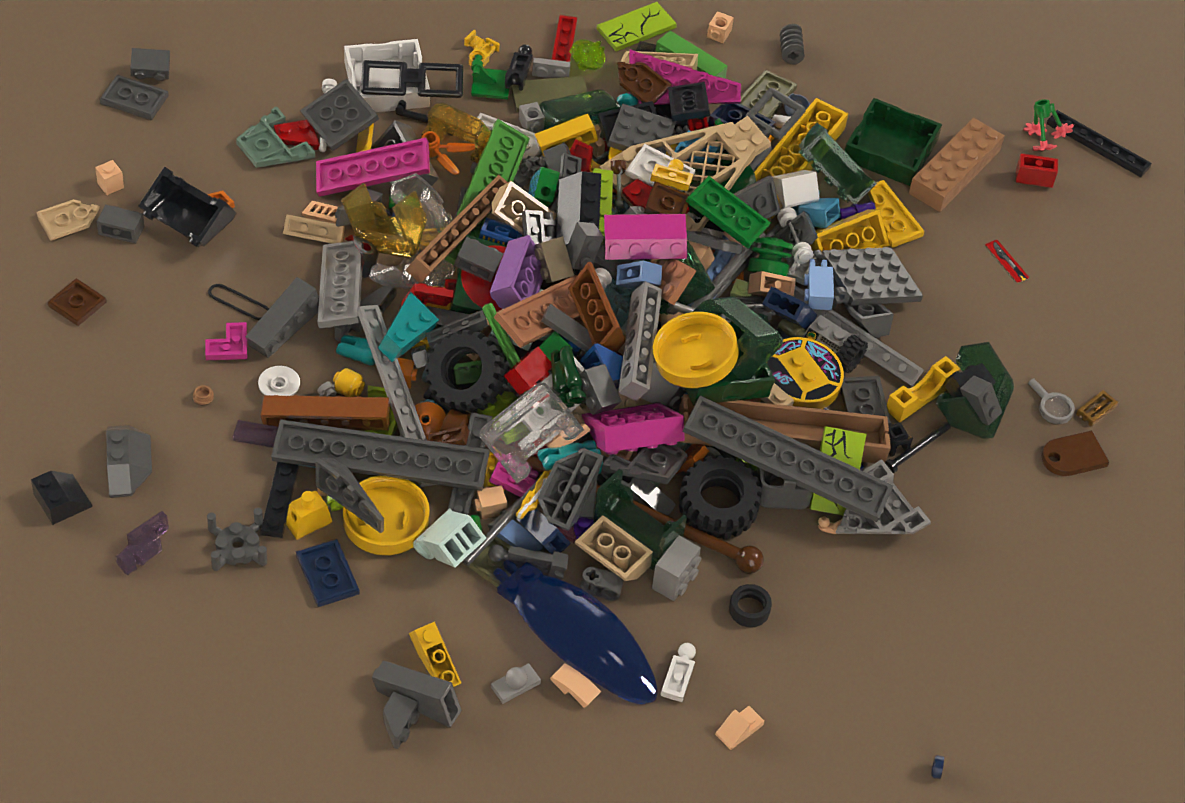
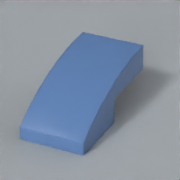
(518, 536)

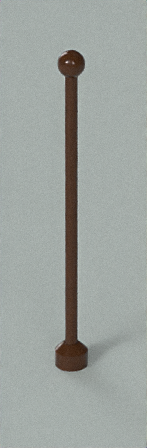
(748, 559)

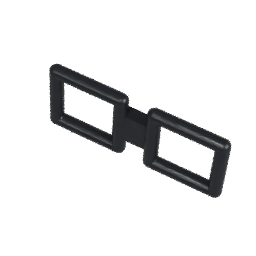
(412, 78)

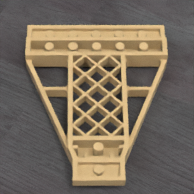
(740, 140)

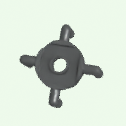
(235, 533)

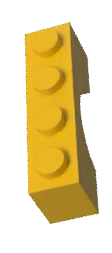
(907, 401)

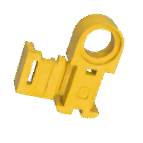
(480, 47)

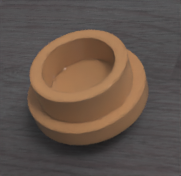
(203, 395)

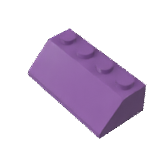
(517, 273)

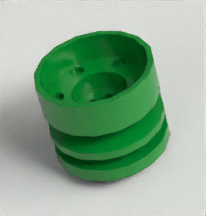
(770, 256)

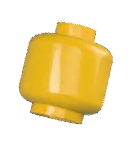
(348, 383)

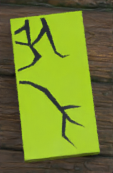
(636, 26)
(846, 447)

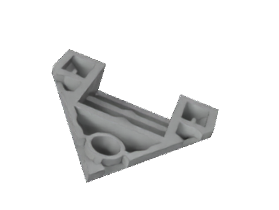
(896, 517)

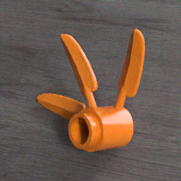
(434, 148)

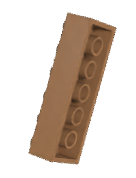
(956, 164)

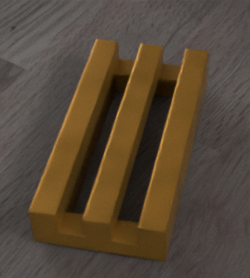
(1088, 416)

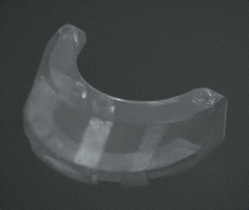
(436, 222)

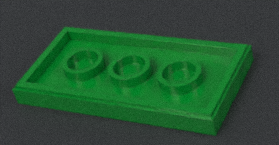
(728, 212)

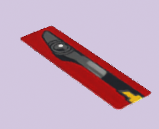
(1007, 261)

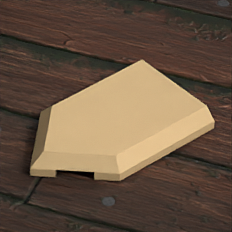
(67, 218)

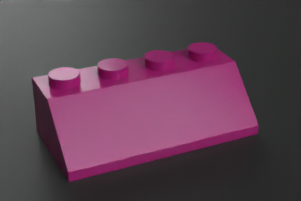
(645, 236)

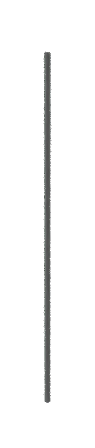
(502, 523)

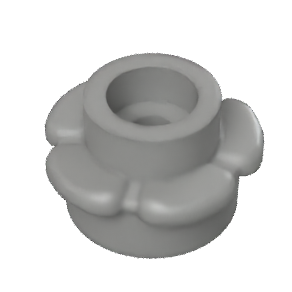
(327, 389)

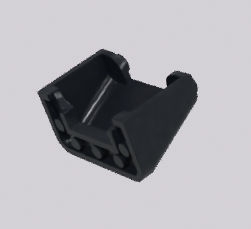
(186, 208)

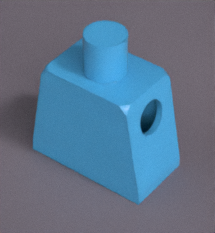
(821, 212)

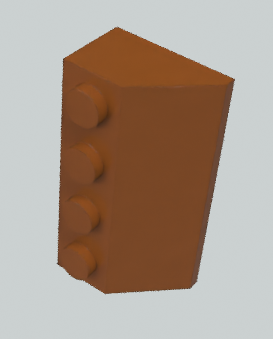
(596, 309)

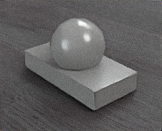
(515, 683)

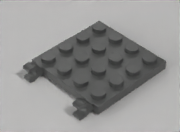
(869, 276)

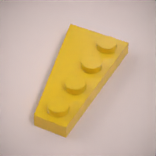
(897, 220)

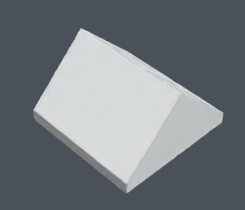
(797, 188)

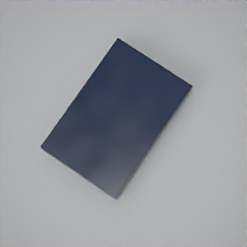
(327, 573)

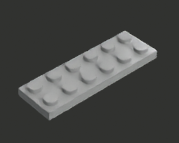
(340, 285)

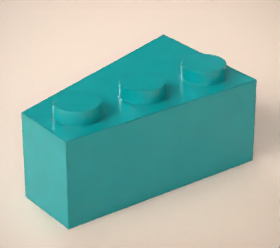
(407, 328)

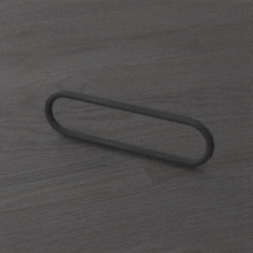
(232, 306)

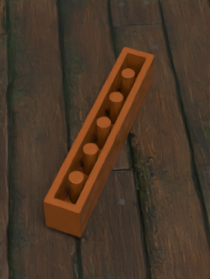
(336, 411)

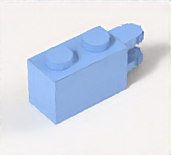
(819, 286)

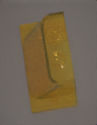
(447, 119)

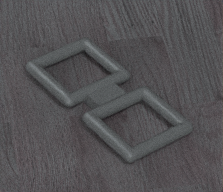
(766, 128)

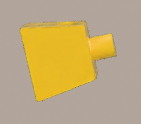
(307, 514)

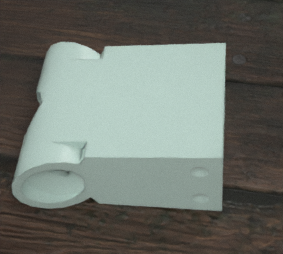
(450, 538)

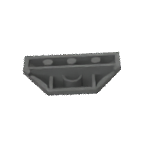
(127, 459)
(569, 487)

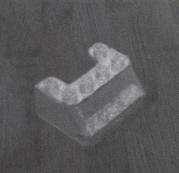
(527, 427)

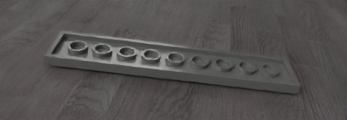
(382, 454)
(788, 458)

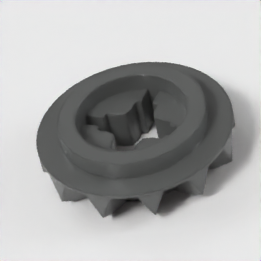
(526, 165)

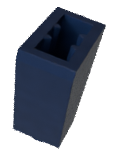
(789, 308)
(544, 532)

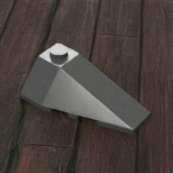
(871, 318)
(342, 486)

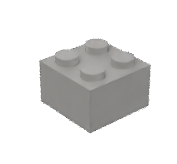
(676, 568)

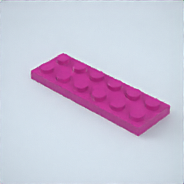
(372, 166)

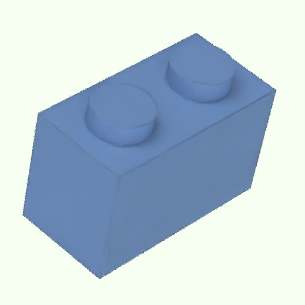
(635, 273)

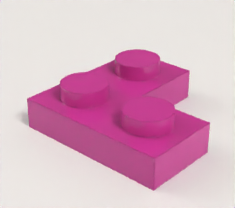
(232, 347)

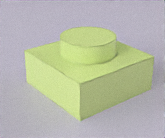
(740, 288)

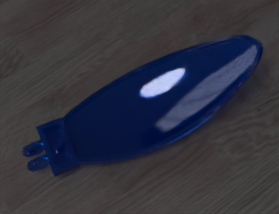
(579, 631)

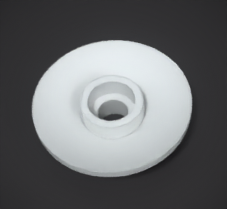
(279, 376)

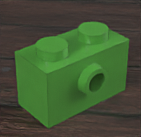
(467, 373)

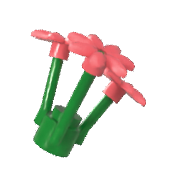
(1043, 109)

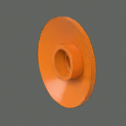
(436, 416)

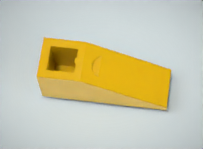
(434, 653)

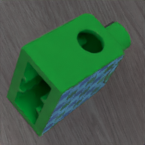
(544, 185)

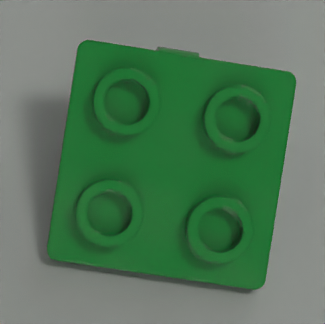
(488, 82)

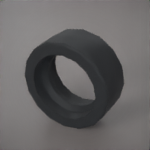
(755, 592)

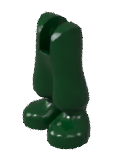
(566, 377)

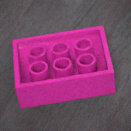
(635, 427)

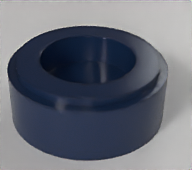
(937, 767)

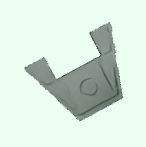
(266, 148)

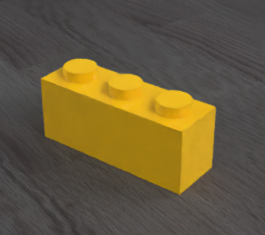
(578, 128)

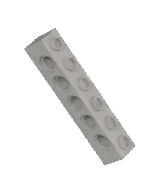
(639, 340)

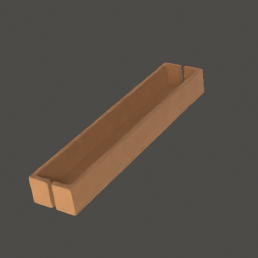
(807, 424)

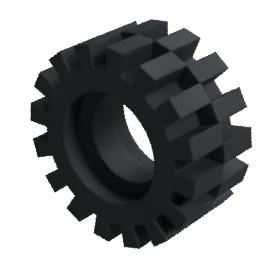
(852, 352)

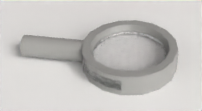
(1054, 406)

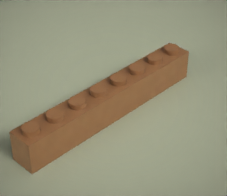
(455, 232)

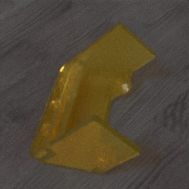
(389, 234)

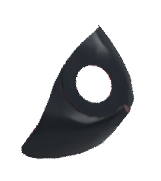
(369, 253)

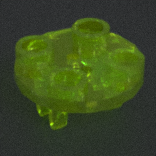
(588, 54)

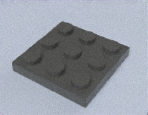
(339, 114)
(639, 126)

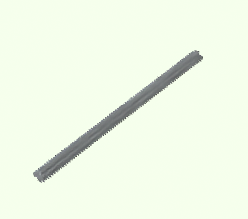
(727, 272)

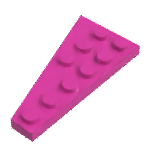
(718, 89)

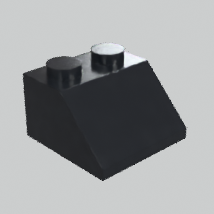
(59, 495)

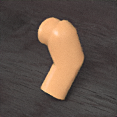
(827, 526)

